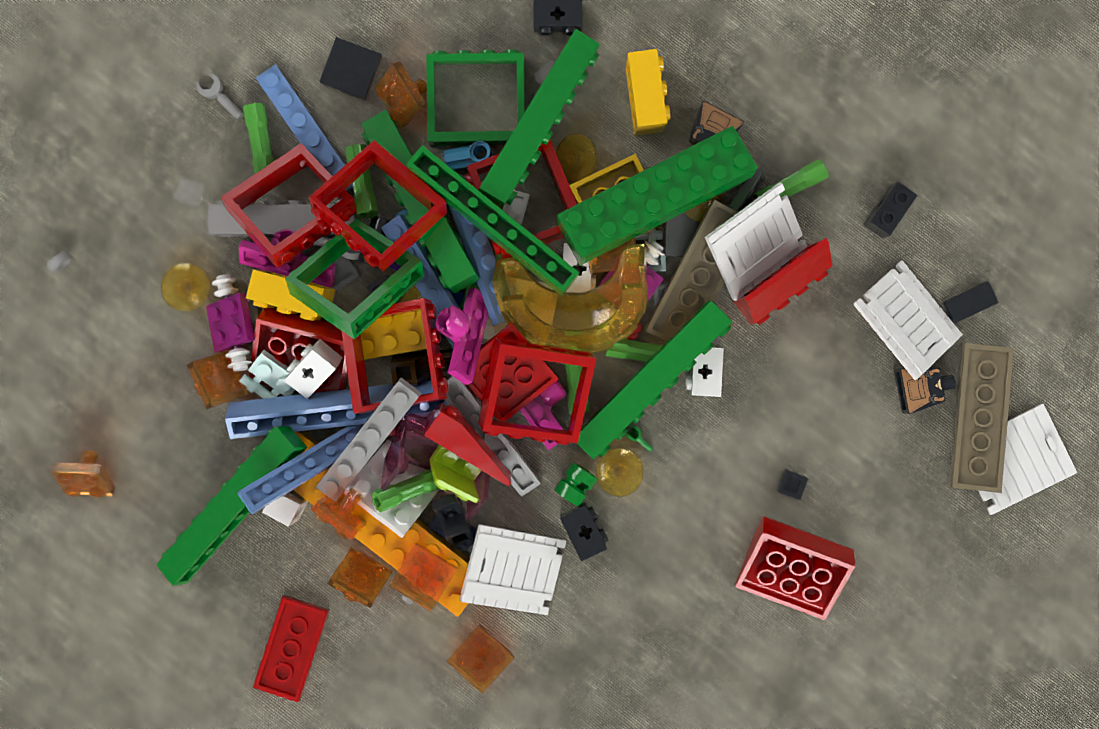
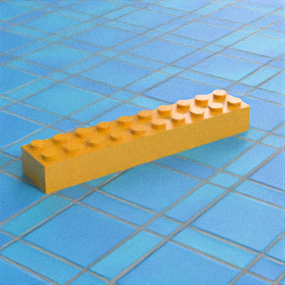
(390, 545)

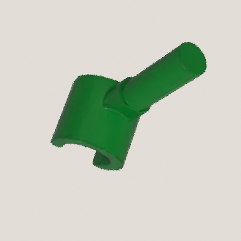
(636, 436)

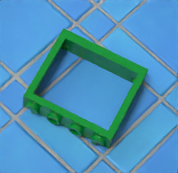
(466, 138)
(375, 304)

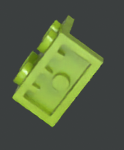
(454, 474)

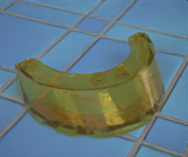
(575, 321)

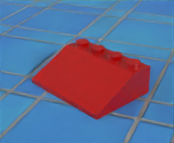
(785, 282)
(288, 336)
(795, 568)

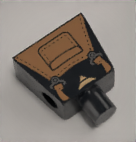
(711, 121)
(922, 392)

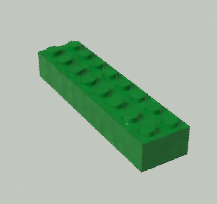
(656, 195)

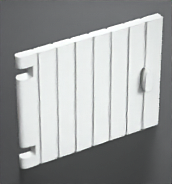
(756, 241)
(908, 320)
(1028, 460)
(515, 572)

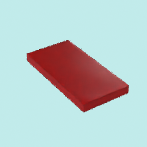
(291, 648)

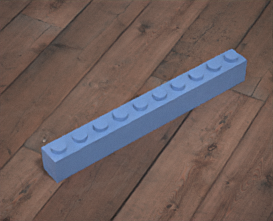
(317, 412)

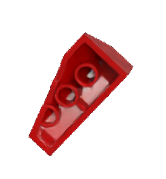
(453, 432)

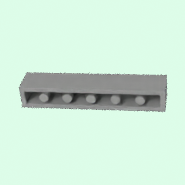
(267, 217)

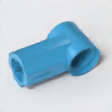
(461, 157)

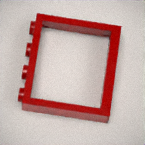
(370, 155)
(557, 176)
(268, 179)
(539, 352)
(356, 364)

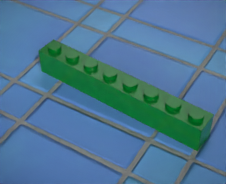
(538, 119)
(493, 221)
(440, 239)
(652, 378)
(226, 509)

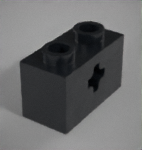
(544, 16)
(890, 210)
(584, 546)

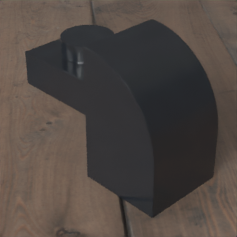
(453, 519)

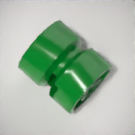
(575, 484)

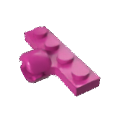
(253, 256)
(466, 332)
(539, 410)

